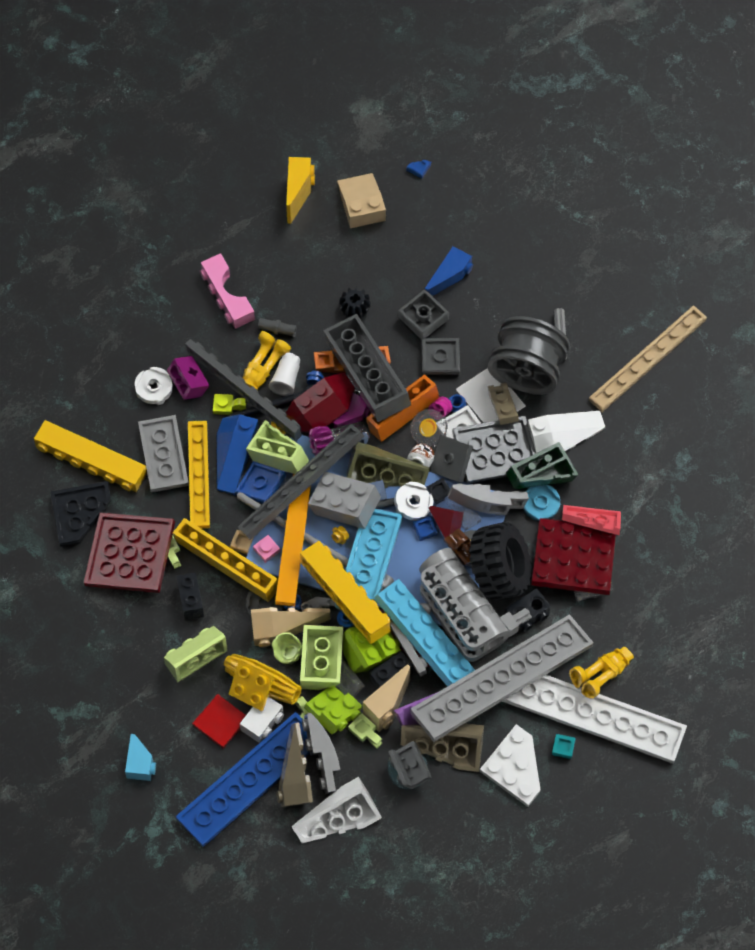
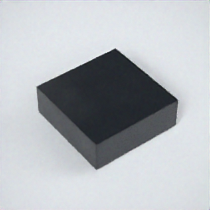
(438, 490)

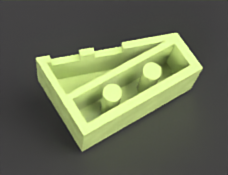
(276, 450)

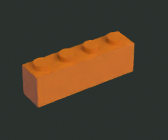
(421, 394)

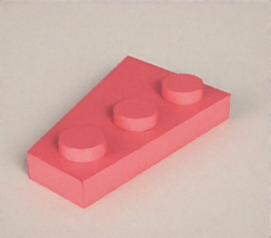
(598, 519)

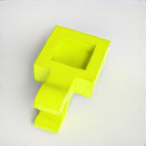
(225, 404)

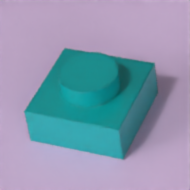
(563, 746)

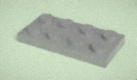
(163, 453)

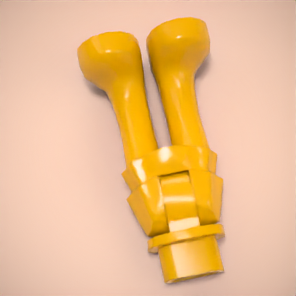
(255, 373)
(610, 666)

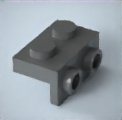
(409, 765)

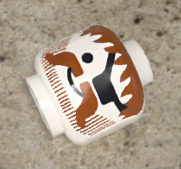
(422, 454)

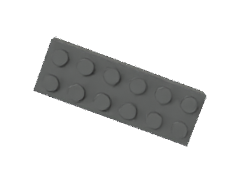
(367, 368)

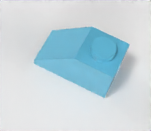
(139, 761)

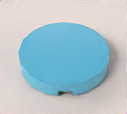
(542, 502)

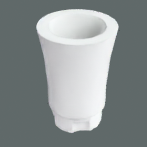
(285, 375)

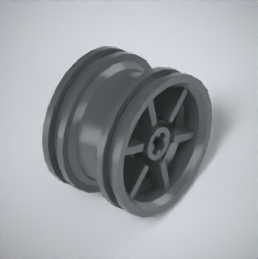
(529, 355)

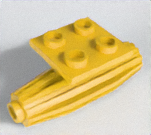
(257, 681)

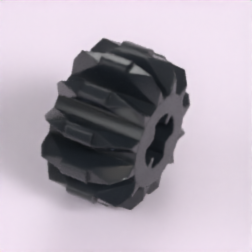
(348, 305)

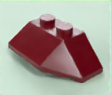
(322, 402)

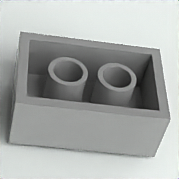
(344, 500)

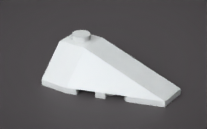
(564, 428)
(343, 810)

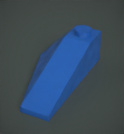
(232, 440)

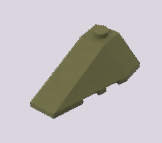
(374, 464)

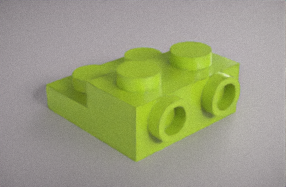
(372, 653)
(334, 709)

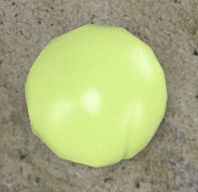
(287, 648)

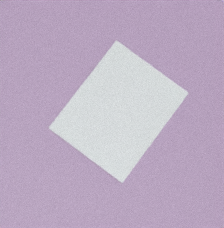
(477, 396)

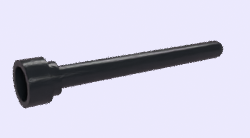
(276, 403)

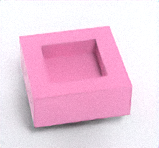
(266, 548)

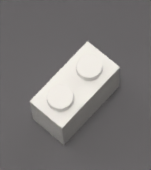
(259, 723)

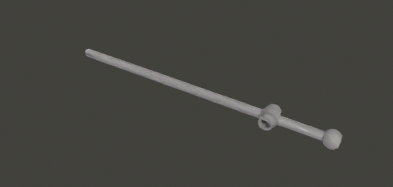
(311, 540)

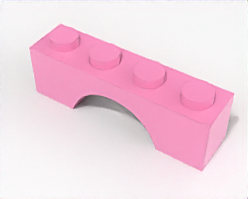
(237, 309)

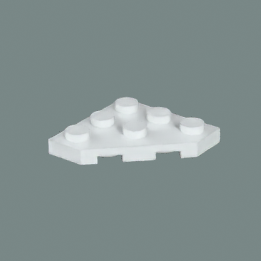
(515, 766)

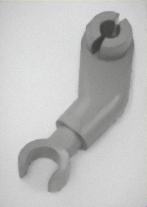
(318, 602)

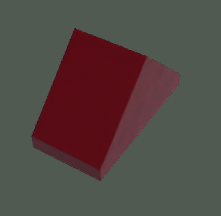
(447, 519)

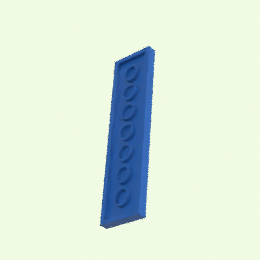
(239, 785)

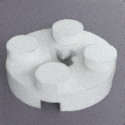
(156, 395)
(421, 495)

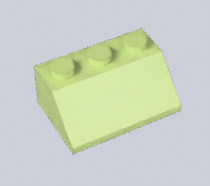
(196, 653)
(321, 657)

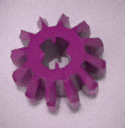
(320, 438)

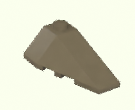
(459, 747)
(294, 784)

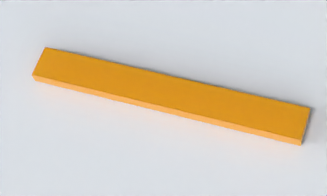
(291, 550)

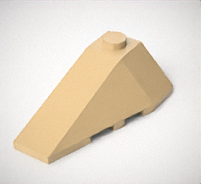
(269, 622)

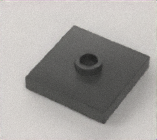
(440, 356)
(451, 458)

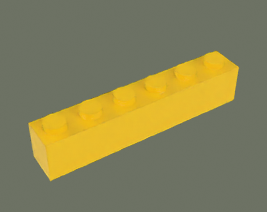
(90, 456)
(226, 560)
(345, 592)

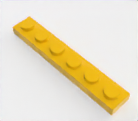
(198, 474)

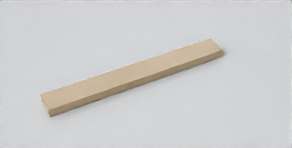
(647, 358)

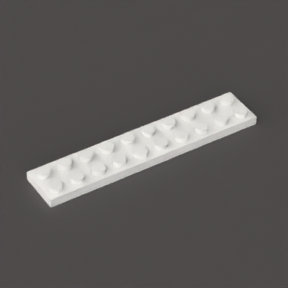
(601, 717)

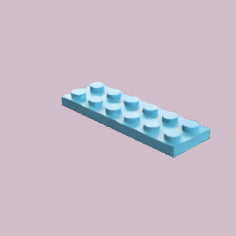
(373, 551)
(423, 633)

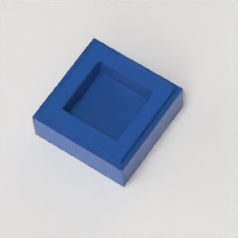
(425, 528)

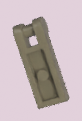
(503, 404)

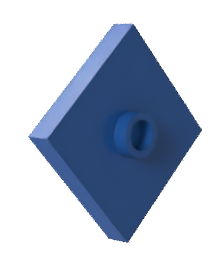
(260, 482)

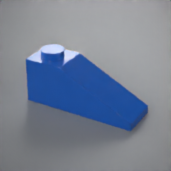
(450, 271)

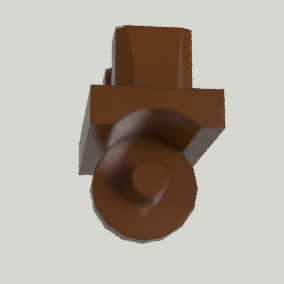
(460, 545)

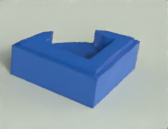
(419, 168)

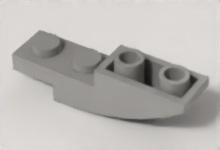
(481, 499)
(321, 745)

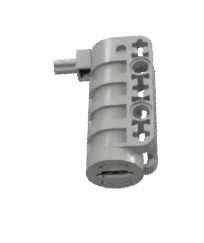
(466, 606)

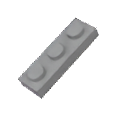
(418, 662)

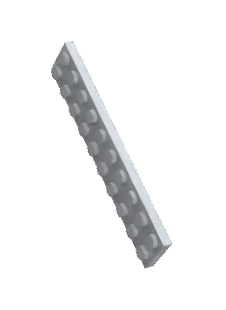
(501, 678)

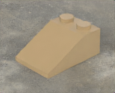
(362, 200)
(381, 704)

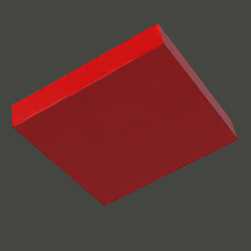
(219, 721)

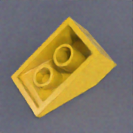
(299, 184)

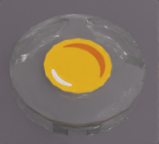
(428, 427)

